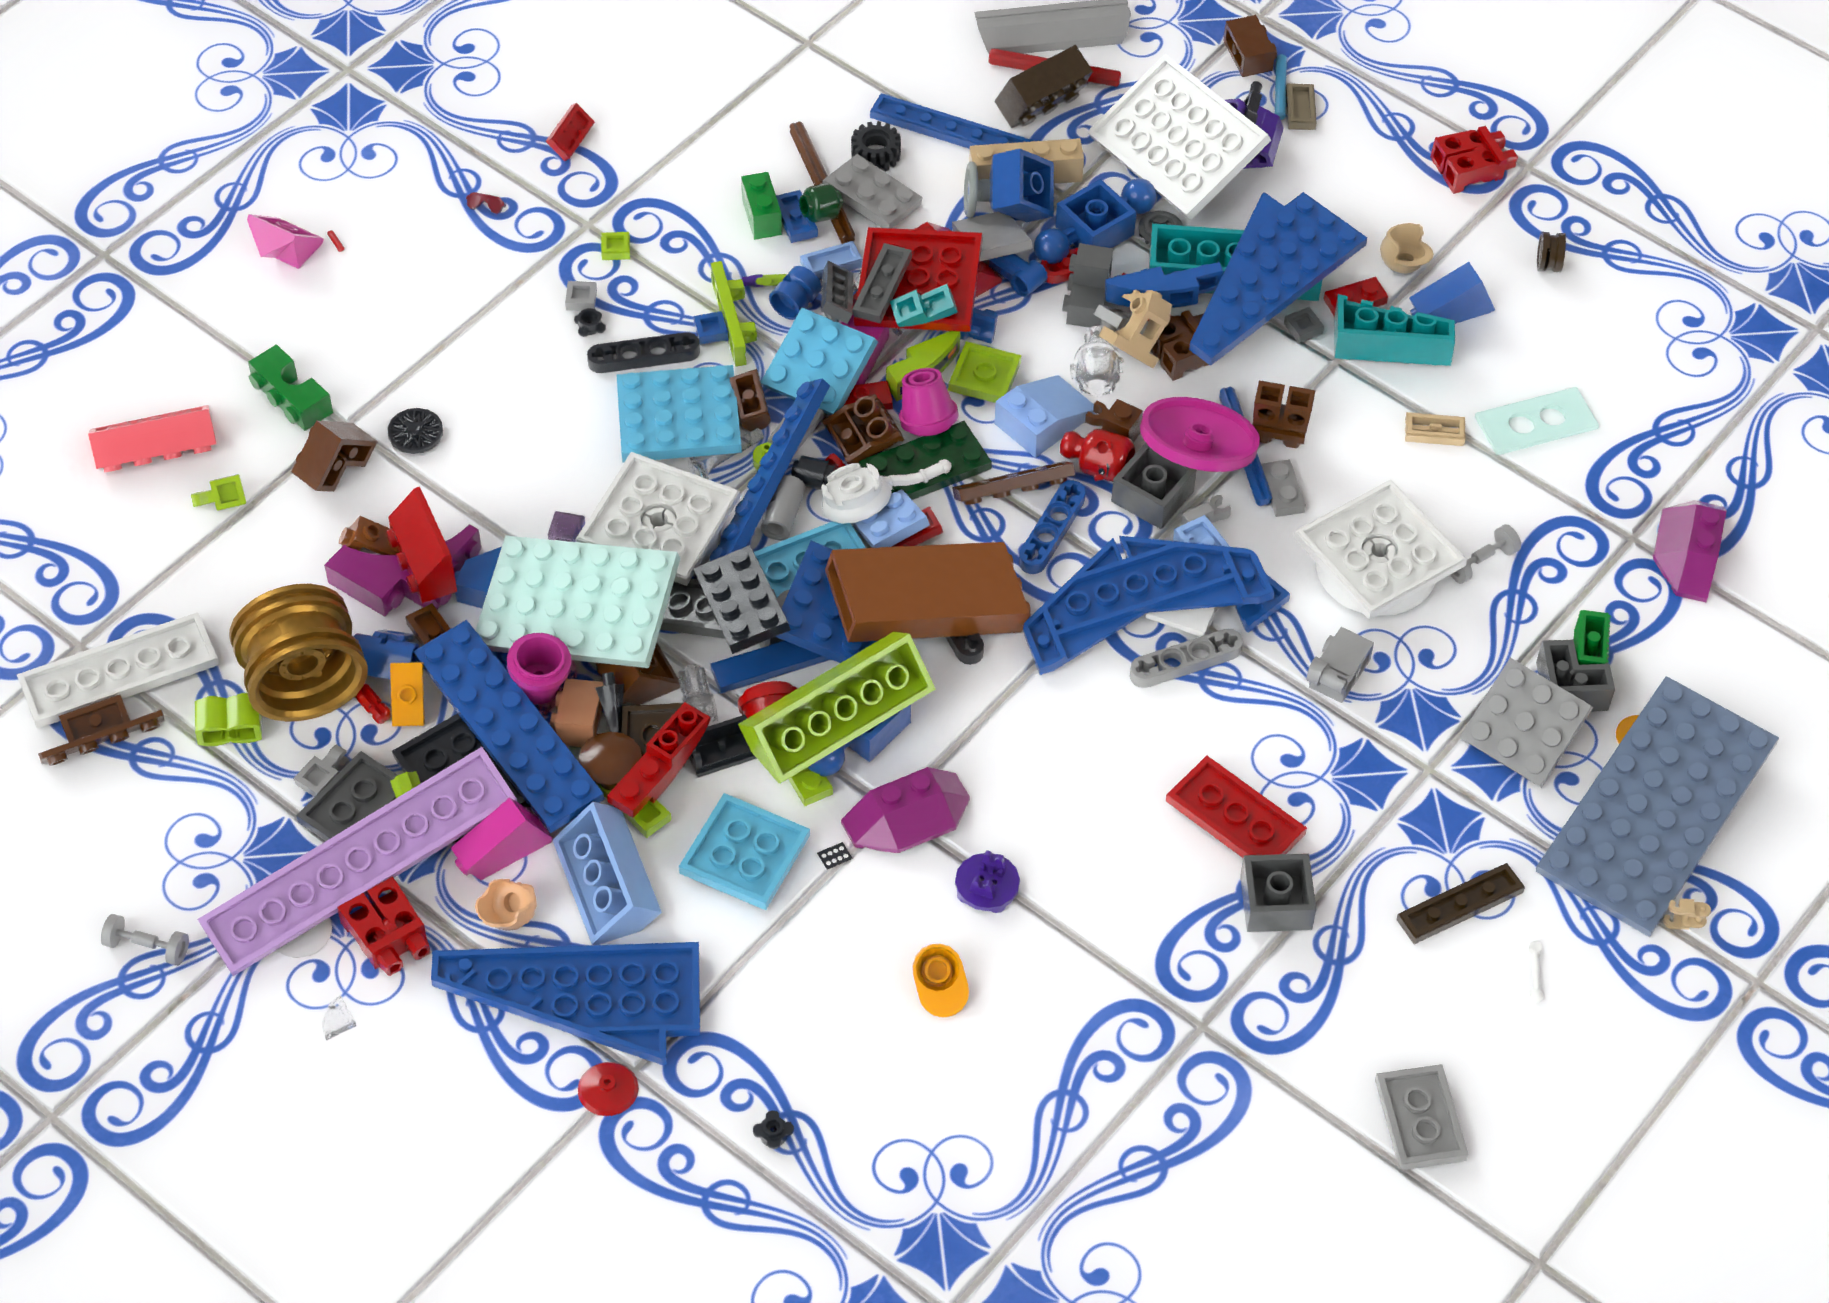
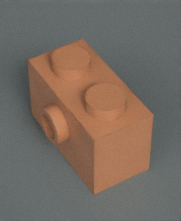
(577, 712)

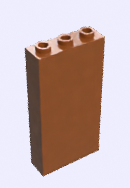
(927, 591)

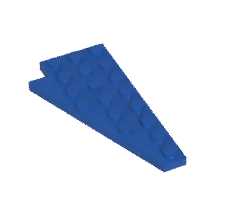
(1272, 266)
(602, 993)

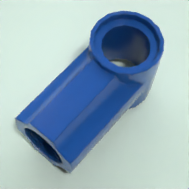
(1023, 275)

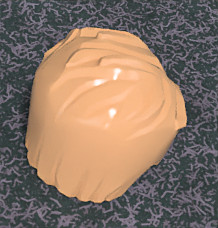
(506, 904)

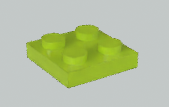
(984, 372)

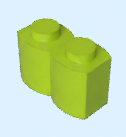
(226, 720)

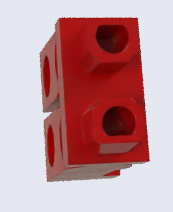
(1472, 157)
(385, 926)

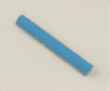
(1280, 86)

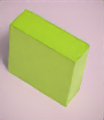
(615, 245)

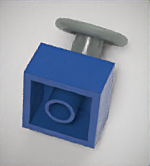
(1017, 186)

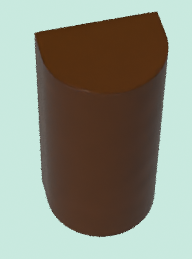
(750, 400)

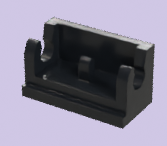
(721, 748)

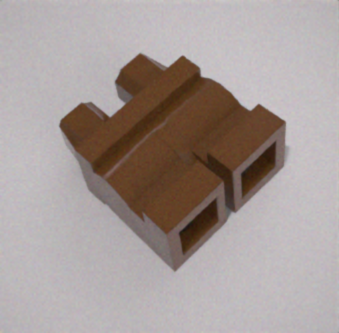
(1174, 345)
(1280, 420)

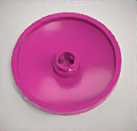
(1199, 434)

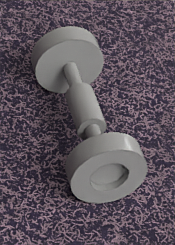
(1506, 540)
(114, 930)

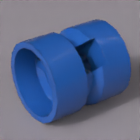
(795, 292)

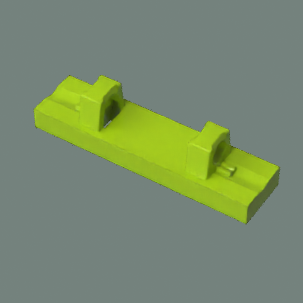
(726, 293)

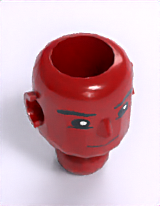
(1099, 453)

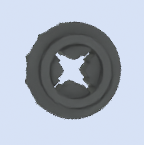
(1156, 217)

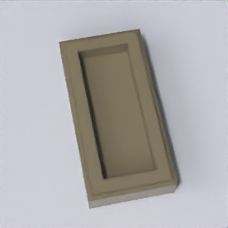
(1301, 106)

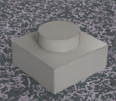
(580, 295)

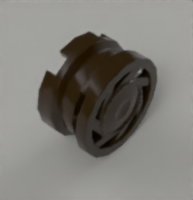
(1551, 251)

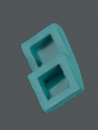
(919, 309)

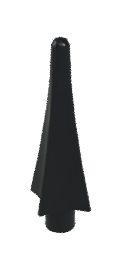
(612, 701)

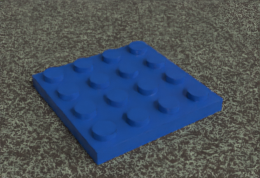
(813, 611)

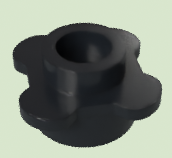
(589, 322)
(773, 1139)

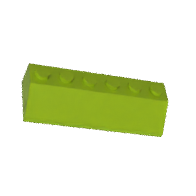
(837, 706)

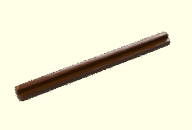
(817, 173)

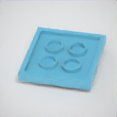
(819, 350)
(744, 851)

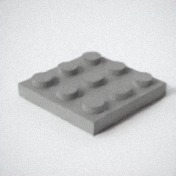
(1526, 722)

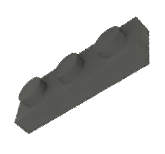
(882, 283)

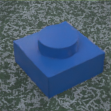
(710, 327)

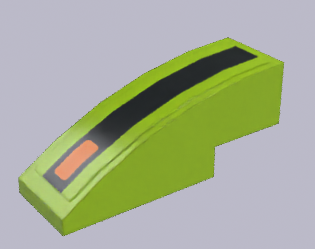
(932, 353)

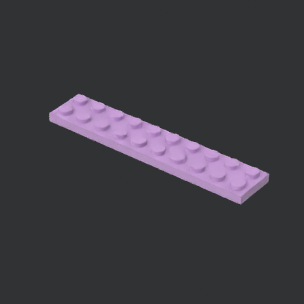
(355, 861)

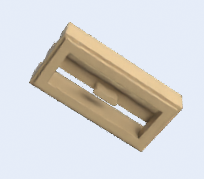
(1435, 432)

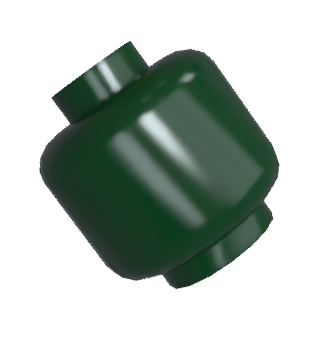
(821, 203)

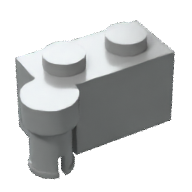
(1340, 664)

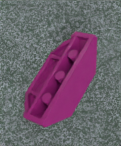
(1689, 547)
(907, 811)

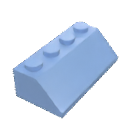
(606, 874)

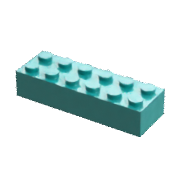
(1191, 246)

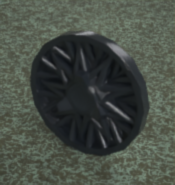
(415, 430)

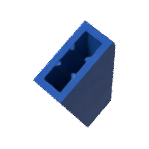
(1454, 296)

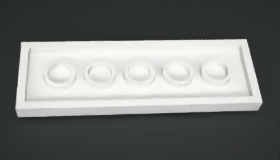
(118, 668)

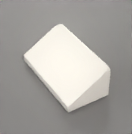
(1190, 620)

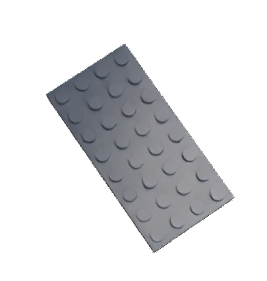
(1657, 805)

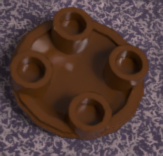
(609, 757)

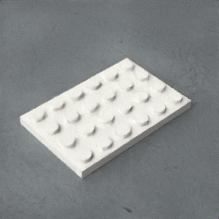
(1179, 136)

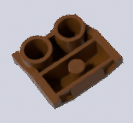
(863, 429)

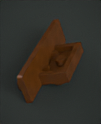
(98, 724)

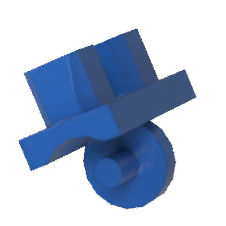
(982, 326)

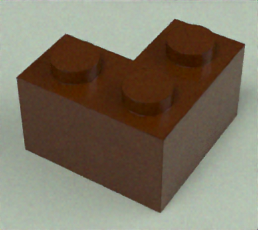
(329, 452)

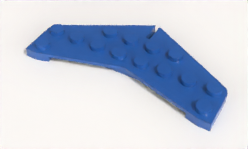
(1151, 579)

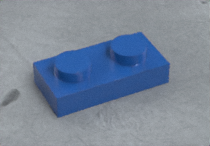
(795, 224)

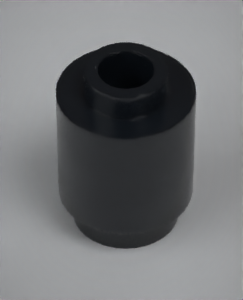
(812, 471)

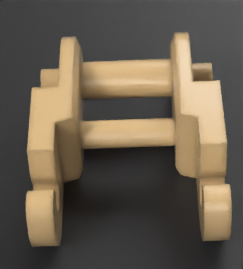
(1687, 915)

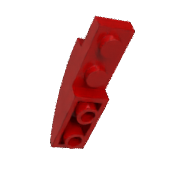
(662, 761)

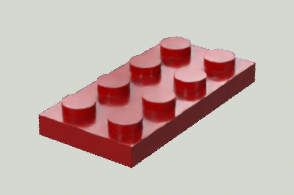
(1234, 811)

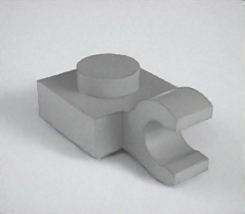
(1209, 509)
(319, 772)

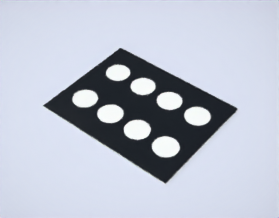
(834, 855)

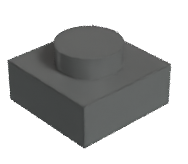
(1303, 324)

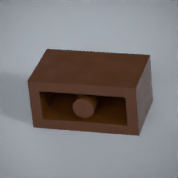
(1249, 45)

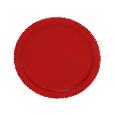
(608, 1088)

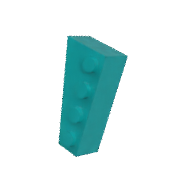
(1391, 335)

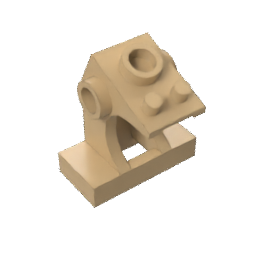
(1128, 338)

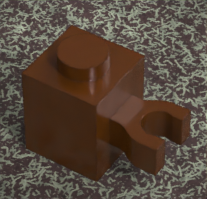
(1119, 419)

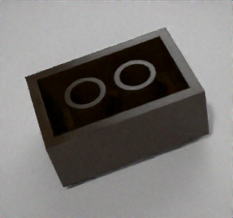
(1044, 87)

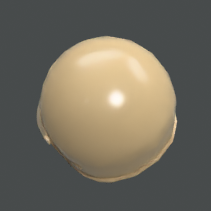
(1403, 248)

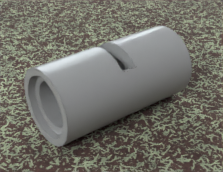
(783, 508)

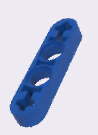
(1051, 526)

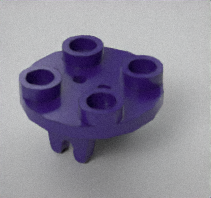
(983, 894)

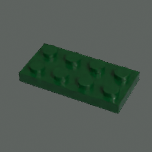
(955, 445)

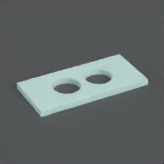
(1504, 439)

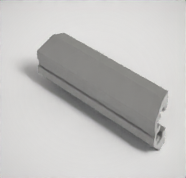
(1055, 26)

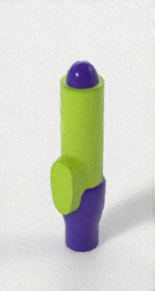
(761, 280)

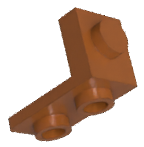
(368, 535)

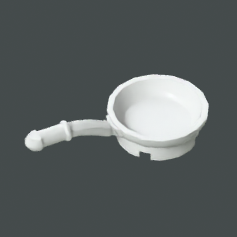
(861, 492)

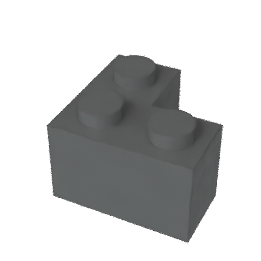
(1087, 284)
(1590, 683)

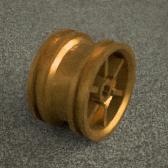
(298, 652)

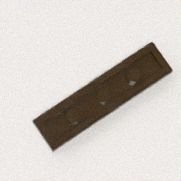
(1460, 903)

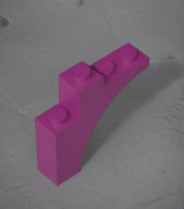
(380, 581)

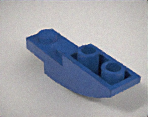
(1177, 288)

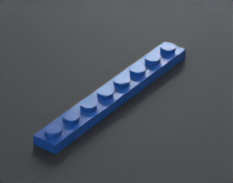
(772, 468)

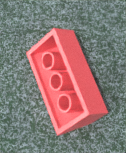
(152, 437)

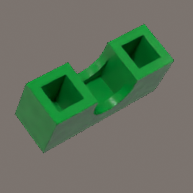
(302, 403)

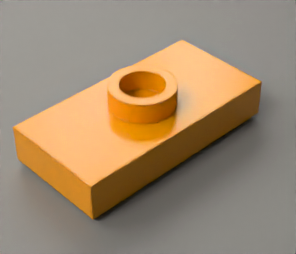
(407, 694)

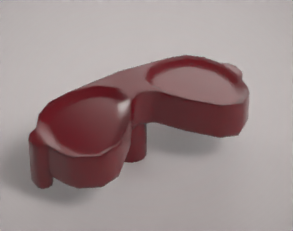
(494, 203)

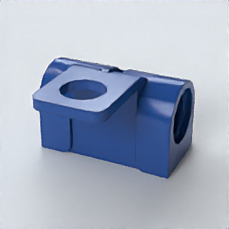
(386, 648)

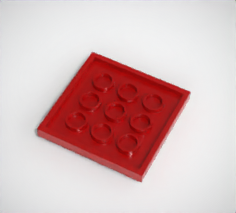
(935, 261)

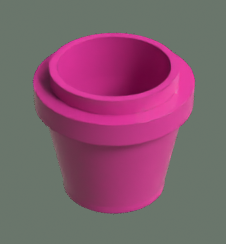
(926, 403)
(539, 665)

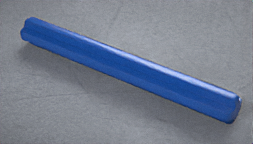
(1254, 470)

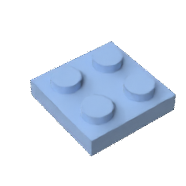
(893, 523)

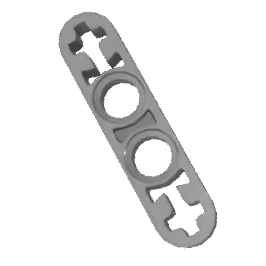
(1188, 661)

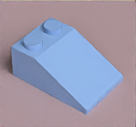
(1041, 413)

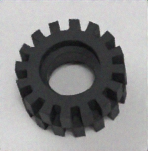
(877, 136)

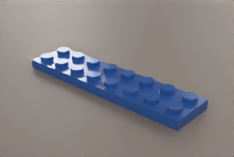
(508, 726)

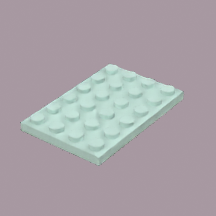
(588, 595)

